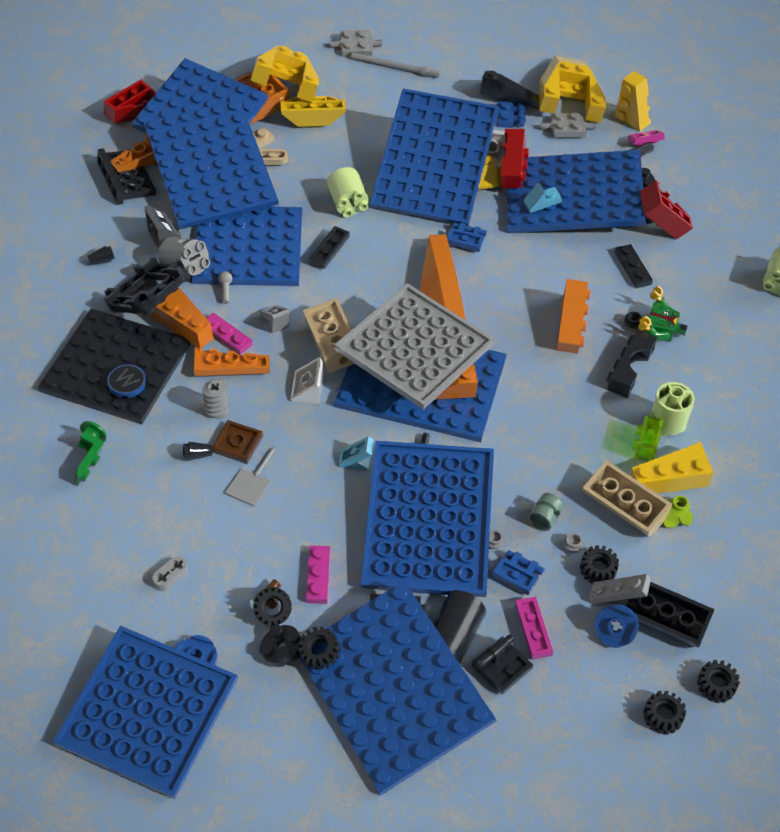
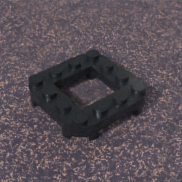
(122, 298)

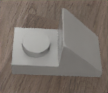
(277, 317)

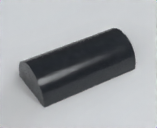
(672, 614)
(459, 621)

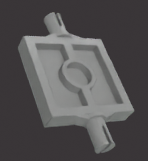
(356, 42)
(567, 125)

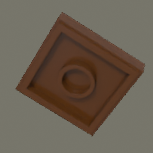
(237, 442)

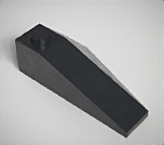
(501, 87)

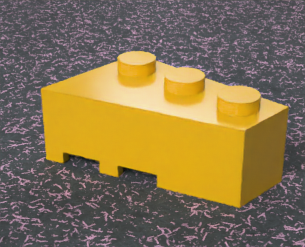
(632, 102)

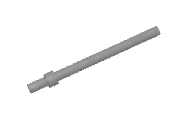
(424, 70)

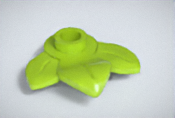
(678, 514)

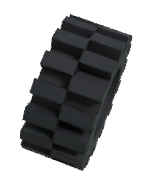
(599, 555)
(279, 594)
(325, 658)
(722, 671)
(659, 722)

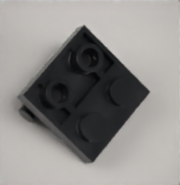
(502, 664)

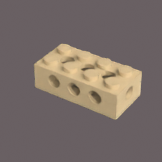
(319, 321)

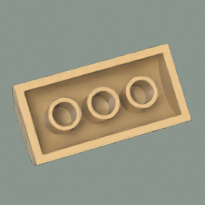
(628, 498)

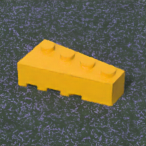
(676, 471)

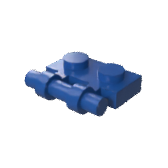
(505, 115)
(466, 236)
(515, 575)

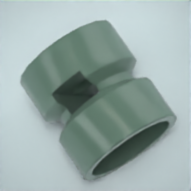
(545, 512)

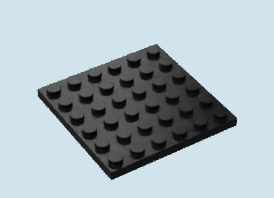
(104, 344)

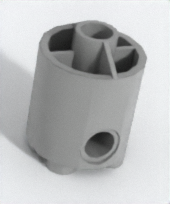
(190, 251)

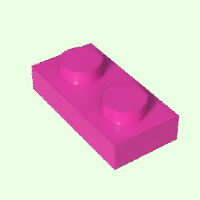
(650, 136)

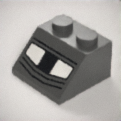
(159, 226)

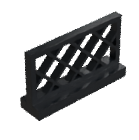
(117, 186)

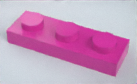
(228, 334)
(318, 574)
(533, 628)

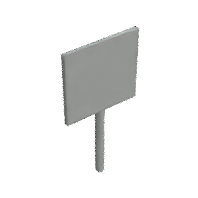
(249, 486)

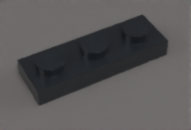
(329, 247)
(633, 266)

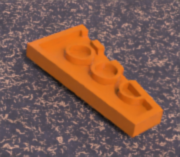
(218, 363)

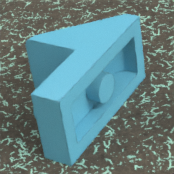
(540, 198)
(357, 455)

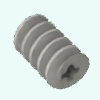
(215, 398)

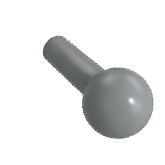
(225, 279)

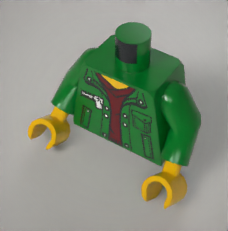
(662, 319)

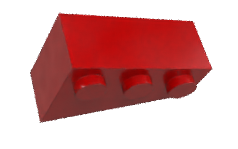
(128, 102)
(514, 159)
(664, 212)

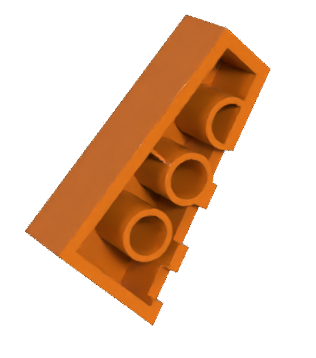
(572, 316)
(184, 319)

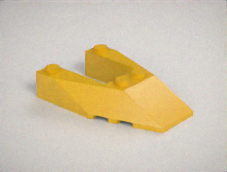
(288, 66)
(572, 80)

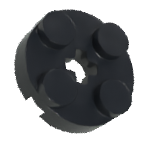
(277, 635)

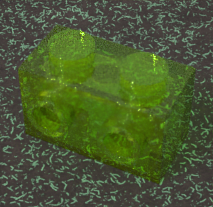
(649, 438)

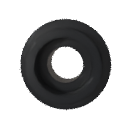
(632, 319)

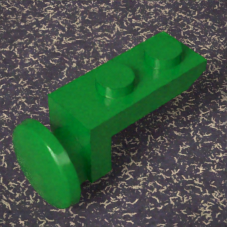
(91, 441)

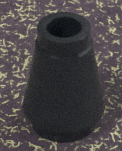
(101, 256)
(196, 450)

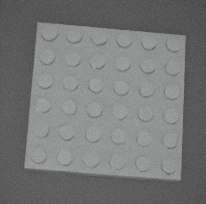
(414, 345)

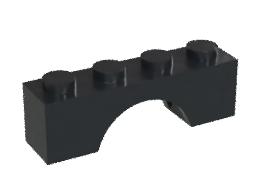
(624, 377)

